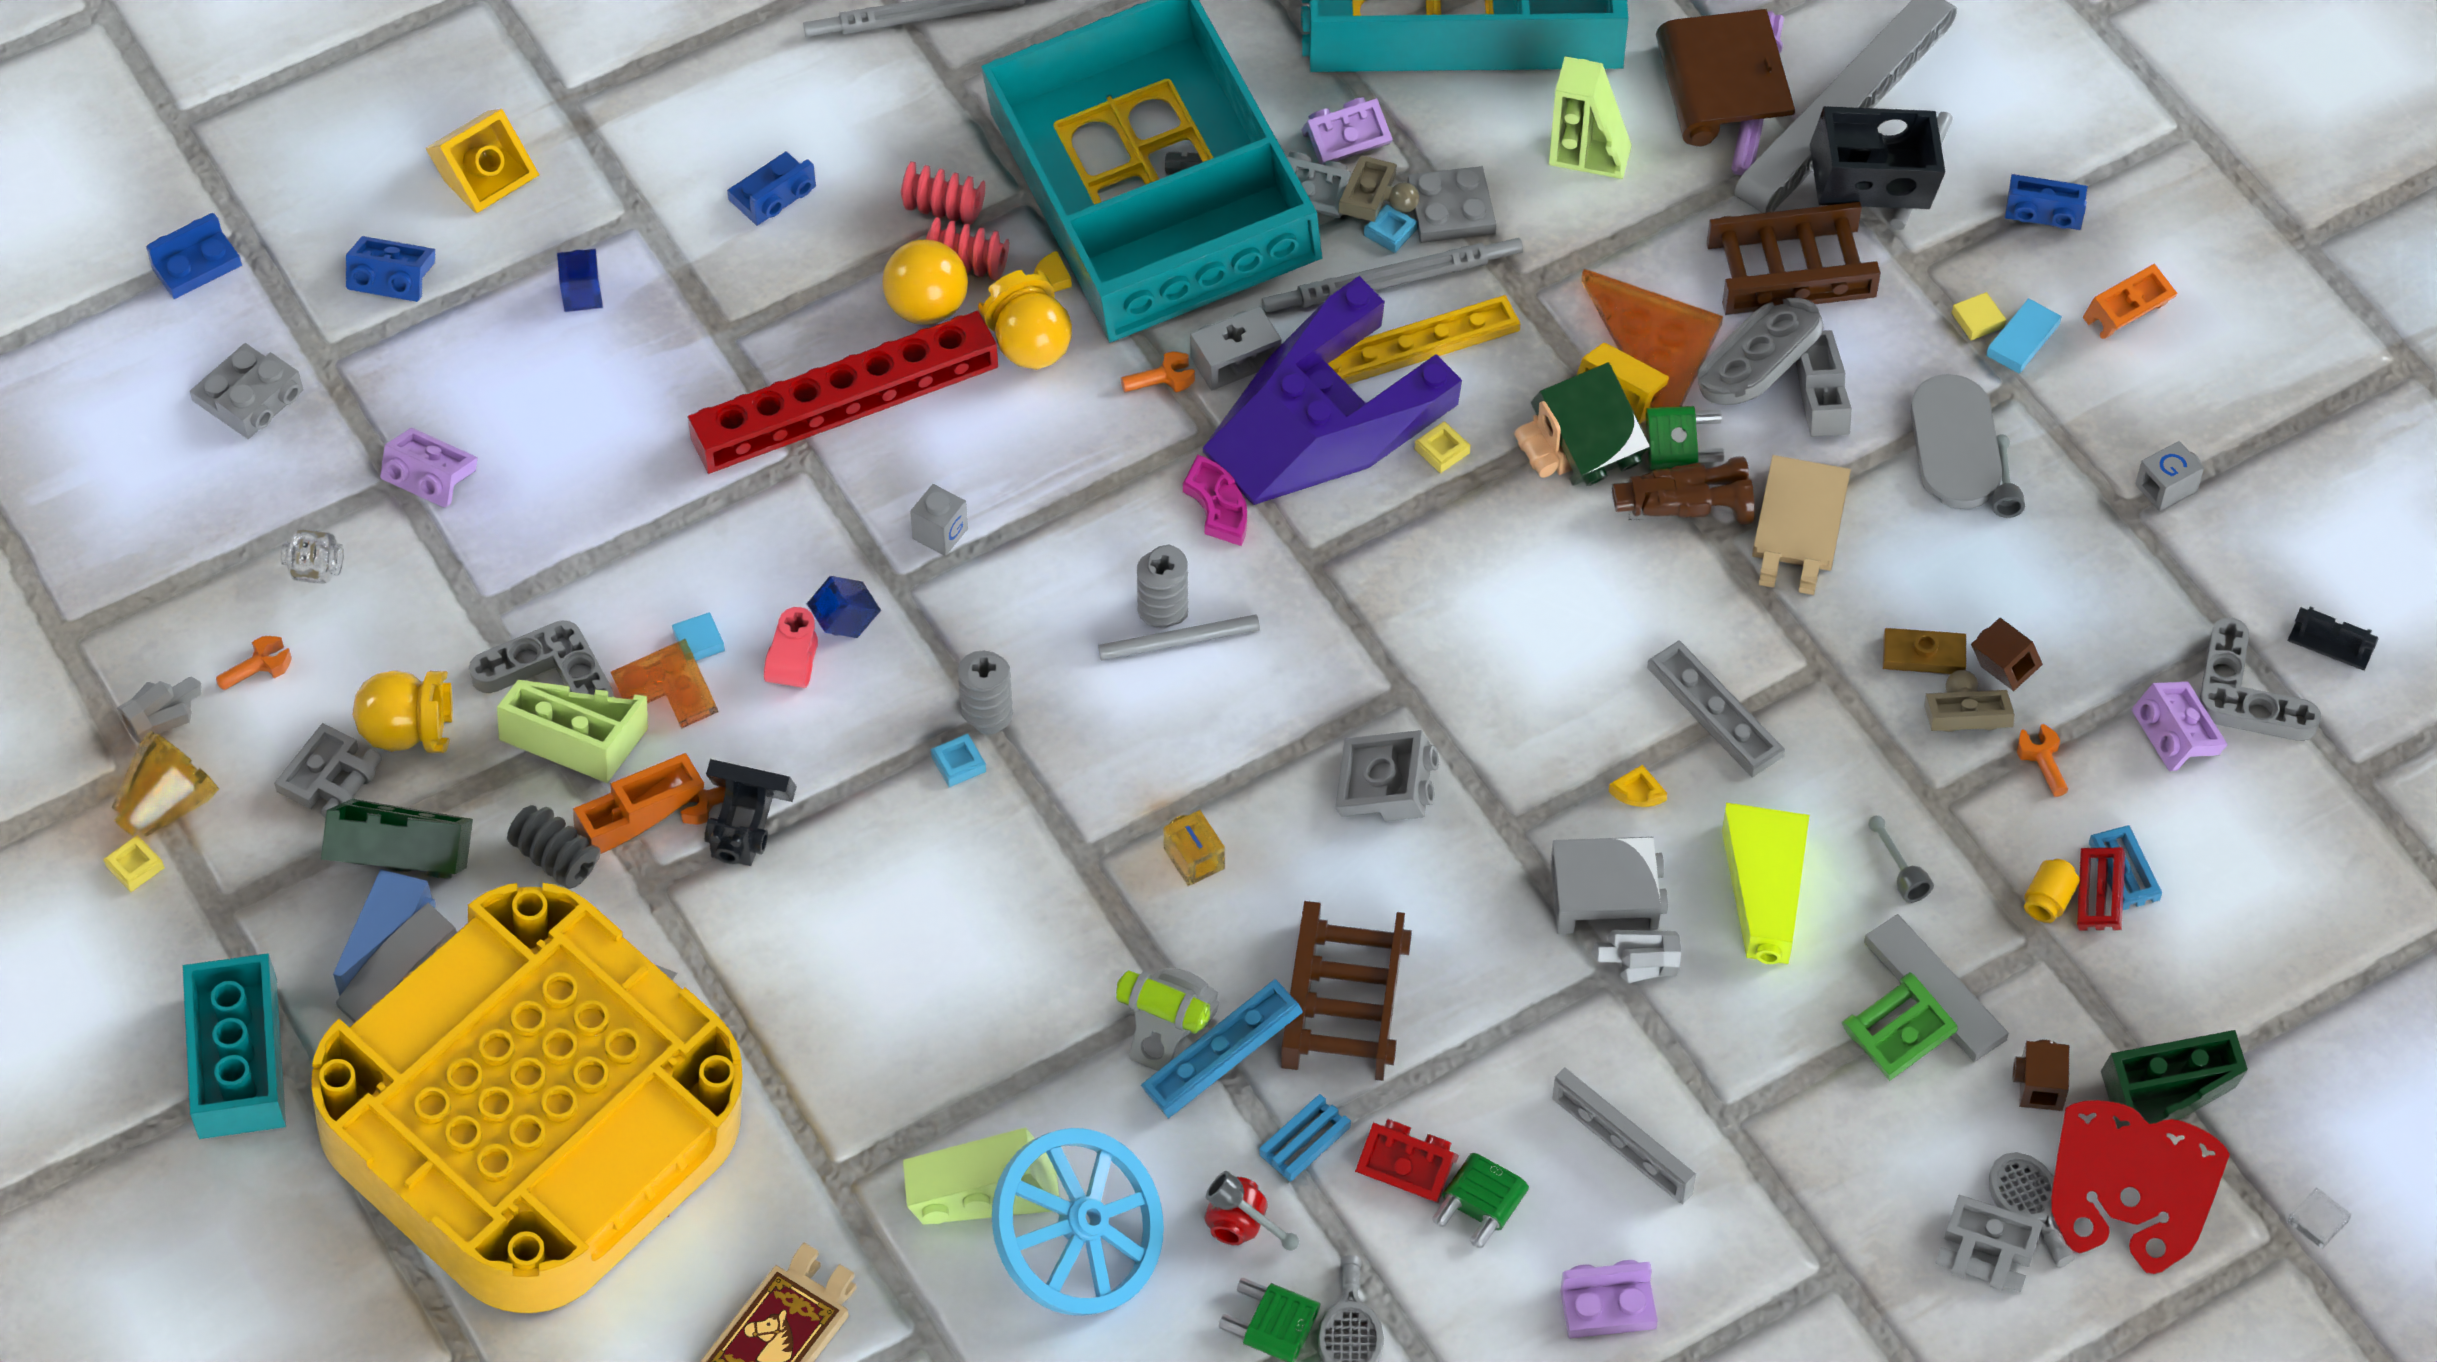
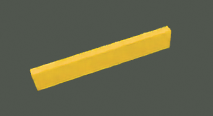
(1426, 338)

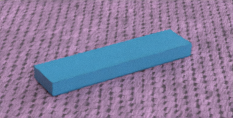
(1221, 1048)

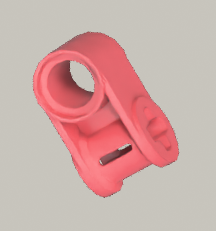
(792, 649)

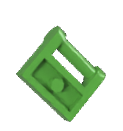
(1907, 1036)

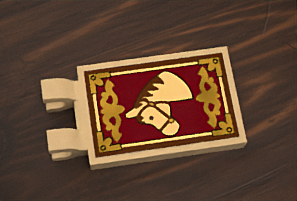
(787, 1315)

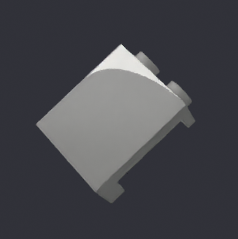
(1607, 880)

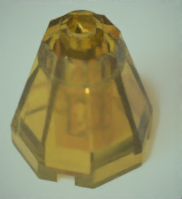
(159, 787)

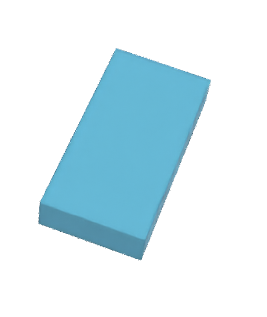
(2023, 336)

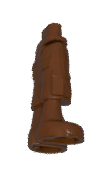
(1686, 491)

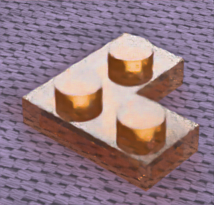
(669, 673)

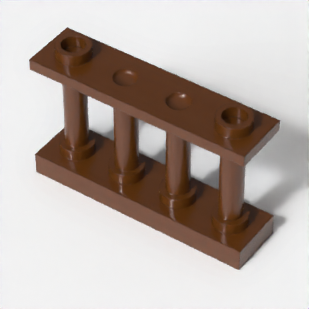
(1815, 283)
(1311, 967)

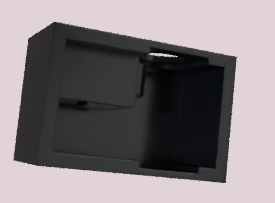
(1877, 169)

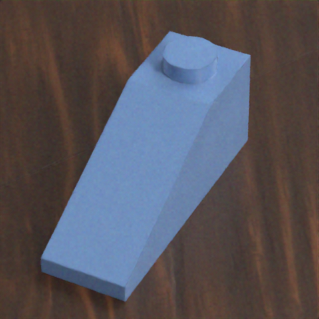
(387, 907)

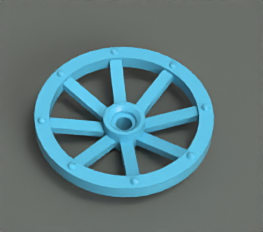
(1073, 1221)

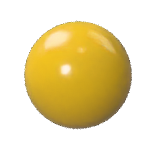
(925, 282)

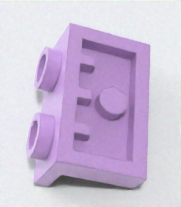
(1347, 131)
(425, 466)
(2177, 723)
(1608, 1299)

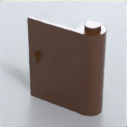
(1723, 72)

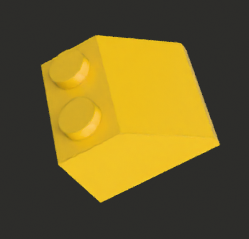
(483, 160)

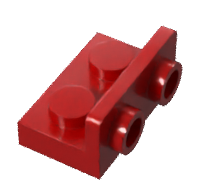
(1407, 1161)

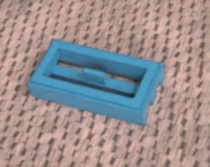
(2136, 895)
(1328, 1114)

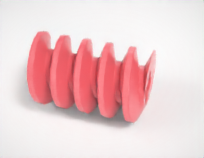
(942, 196)
(974, 251)

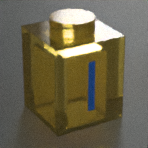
(1194, 847)

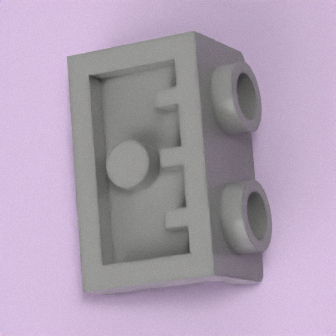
(1321, 182)

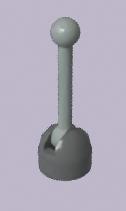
(2008, 497)
(1912, 881)
(1228, 1192)

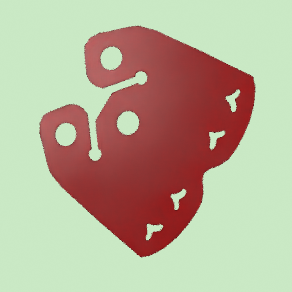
(2141, 1157)

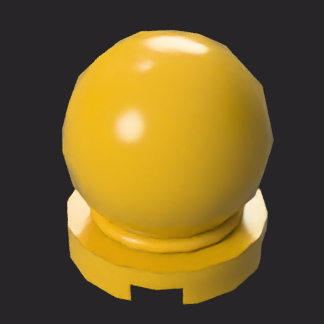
(1027, 319)
(400, 710)

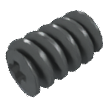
(553, 845)

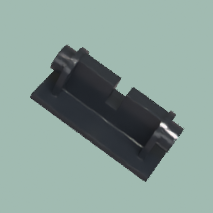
(2332, 639)

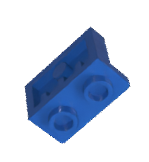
(773, 187)
(192, 256)
(388, 268)

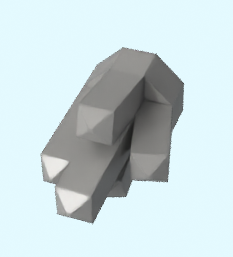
(159, 707)
(1642, 953)

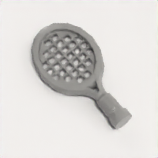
(2061, 1252)
(1350, 1284)

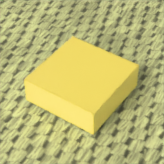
(1978, 316)
(1442, 447)
(133, 863)

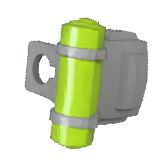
(1168, 1004)

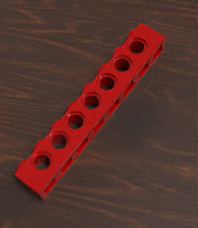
(842, 391)

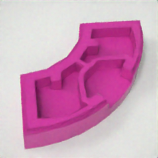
(1220, 498)

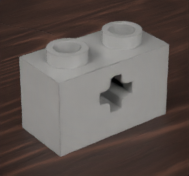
(1233, 347)

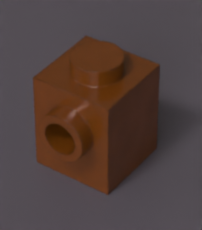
(2006, 654)
(2042, 1075)

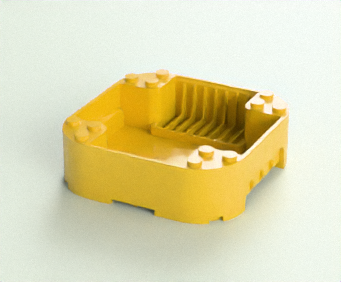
(529, 1099)

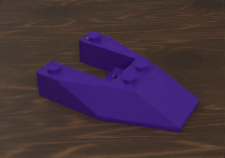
(1306, 423)

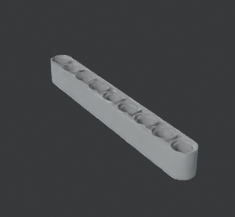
(1857, 86)

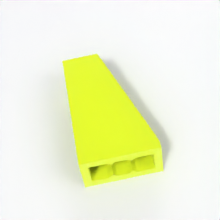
(1765, 871)

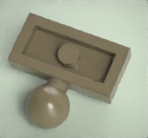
(1371, 186)
(1967, 707)

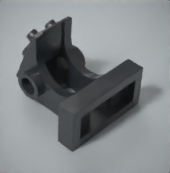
(748, 790)

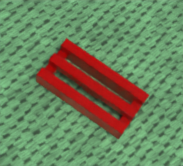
(2101, 921)

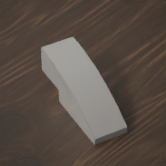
(1823, 388)
(395, 959)

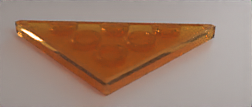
(1655, 331)

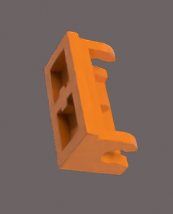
(2130, 300)

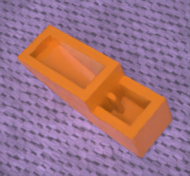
(637, 803)

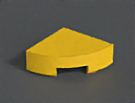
(1055, 271)
(1638, 789)

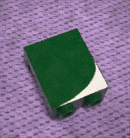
(1595, 424)

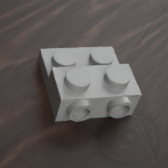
(248, 390)
(1387, 775)

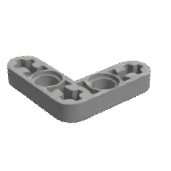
(549, 655)
(2230, 691)

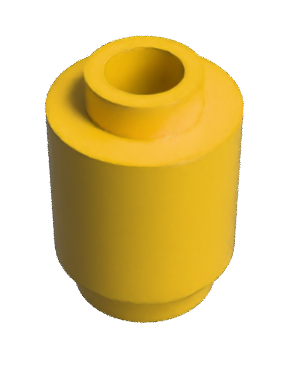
(2051, 890)

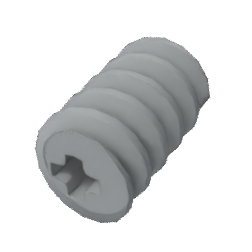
(1163, 586)
(985, 691)

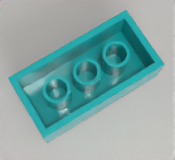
(233, 1046)

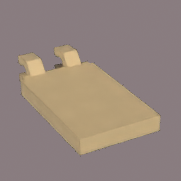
(1800, 519)

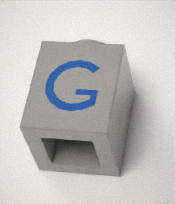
(2169, 475)
(939, 519)

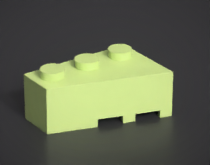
(1587, 122)
(572, 728)
(963, 1179)

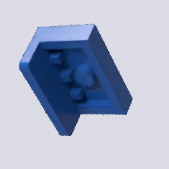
(2046, 202)

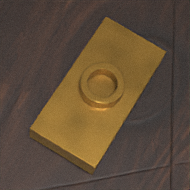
(1924, 651)

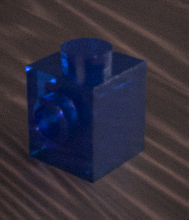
(580, 280)
(843, 607)

